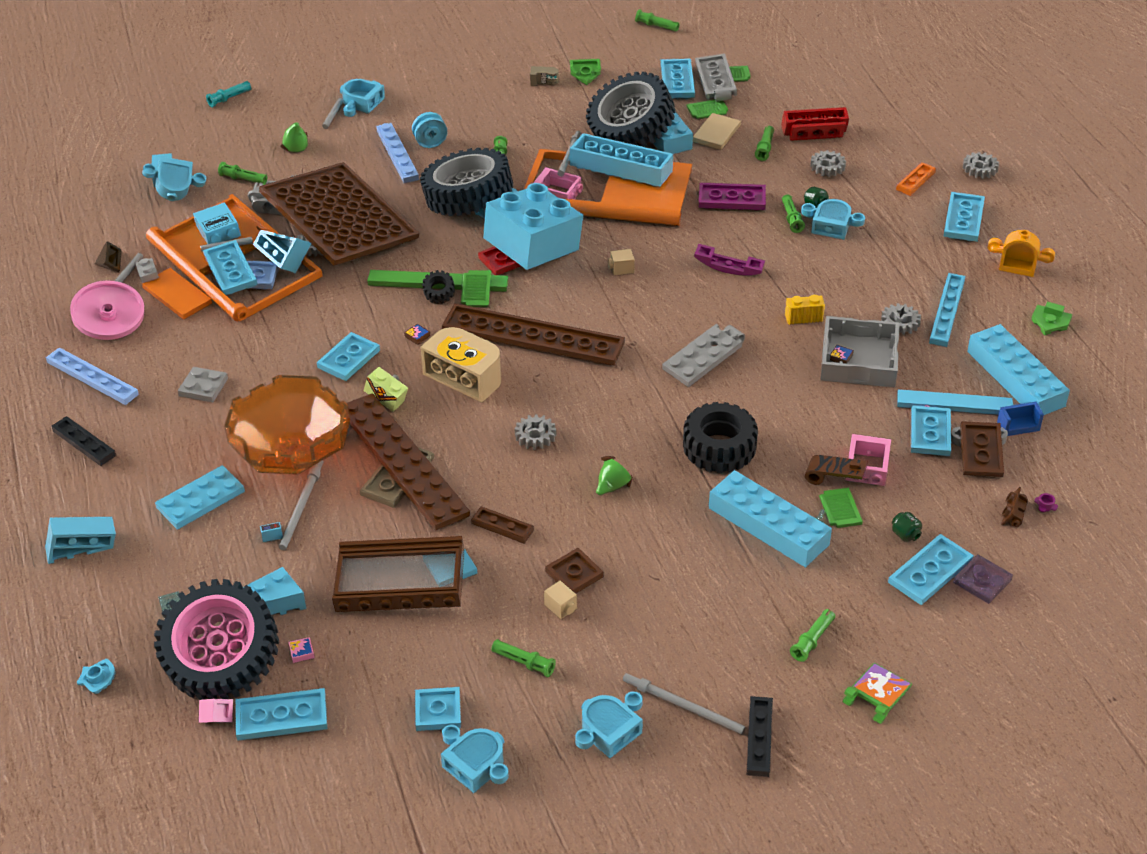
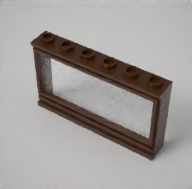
(399, 574)

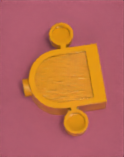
(1020, 252)

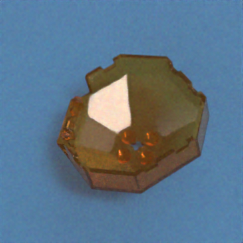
(283, 415)

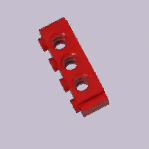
(819, 124)

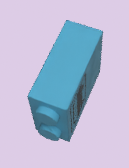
(217, 224)

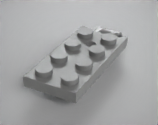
(716, 77)
(700, 355)

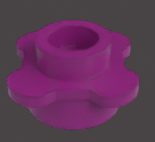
(1046, 502)

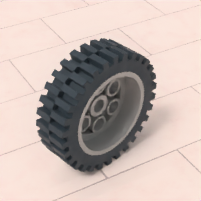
(631, 109)
(466, 181)

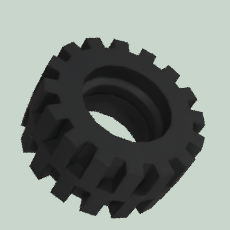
(438, 278)

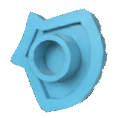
(97, 676)

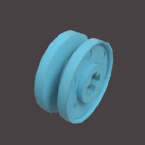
(429, 129)

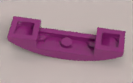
(728, 264)

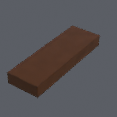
(502, 524)

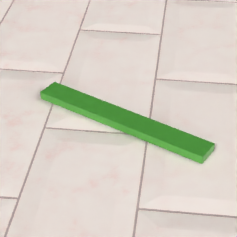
(415, 280)

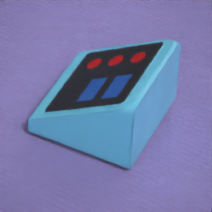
(271, 532)

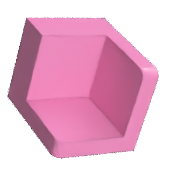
(215, 710)

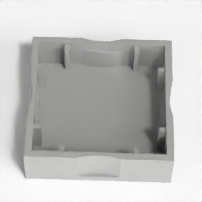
(874, 352)

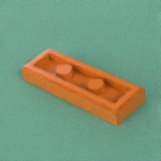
(916, 179)

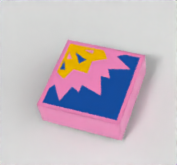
(301, 650)

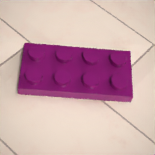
(732, 196)

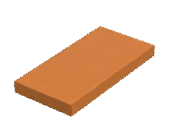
(177, 293)

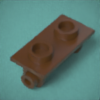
(1015, 508)

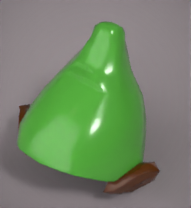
(294, 139)
(612, 476)

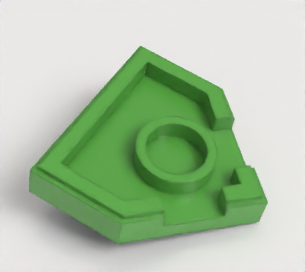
(585, 69)
(1051, 318)

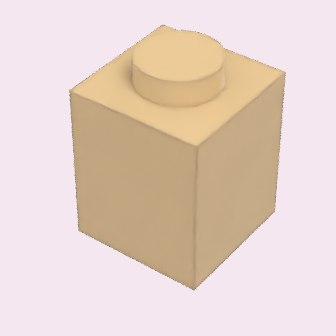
(621, 262)
(560, 599)

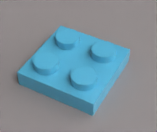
(437, 708)

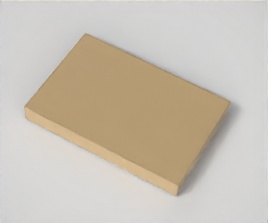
(716, 131)

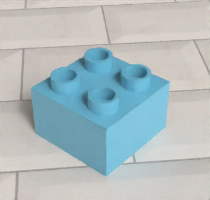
(532, 225)

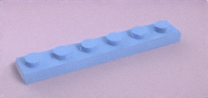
(397, 153)
(92, 376)

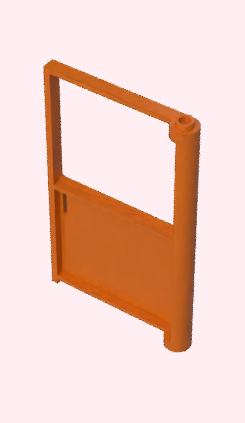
(629, 199)
(183, 248)

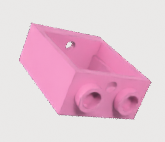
(567, 181)
(871, 447)

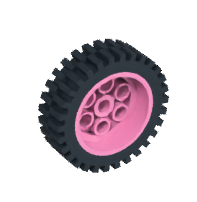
(197, 615)

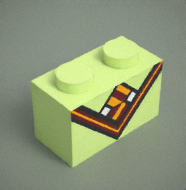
(386, 389)

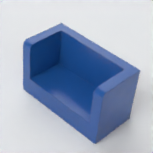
(1021, 418)

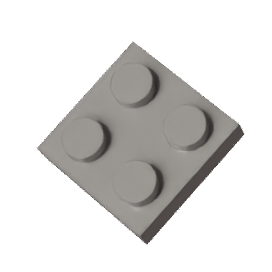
(203, 384)

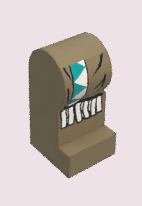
(544, 75)

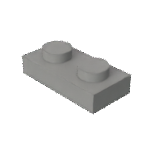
(146, 270)

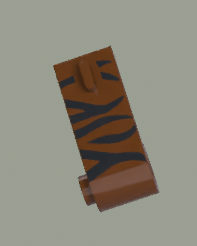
(834, 466)

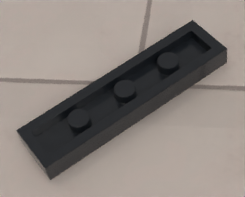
(83, 441)
(759, 736)

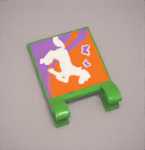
(879, 688)

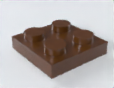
(574, 570)

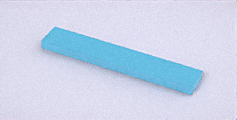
(947, 309)
(955, 402)

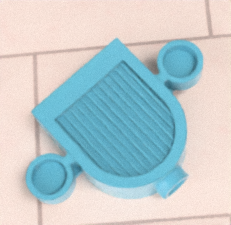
(361, 96)
(173, 177)
(832, 218)
(610, 723)
(474, 756)

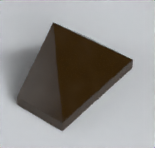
(109, 257)

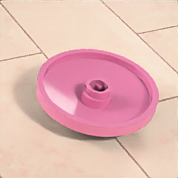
(107, 310)

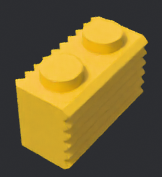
(804, 309)

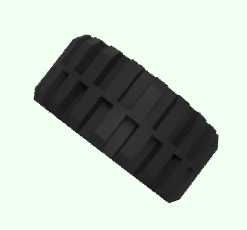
(715, 453)

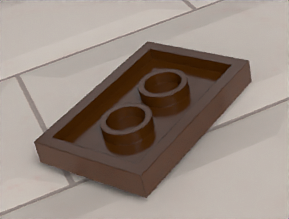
(981, 449)

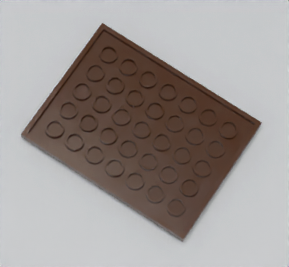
(339, 213)

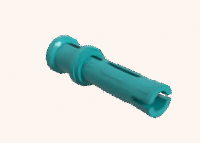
(223, 95)

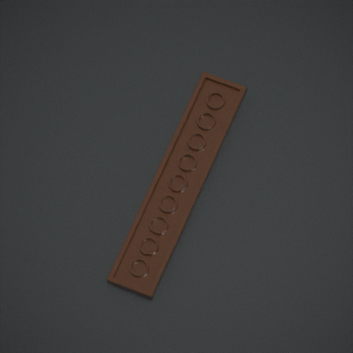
(536, 334)
(406, 463)

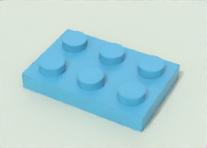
(348, 356)
(931, 430)

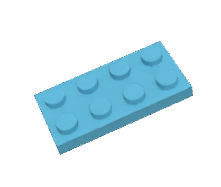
(678, 77)
(964, 216)
(230, 267)
(199, 497)
(930, 569)
(281, 714)

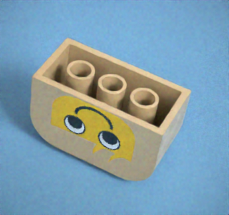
(462, 362)

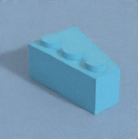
(282, 250)
(78, 535)
(279, 592)

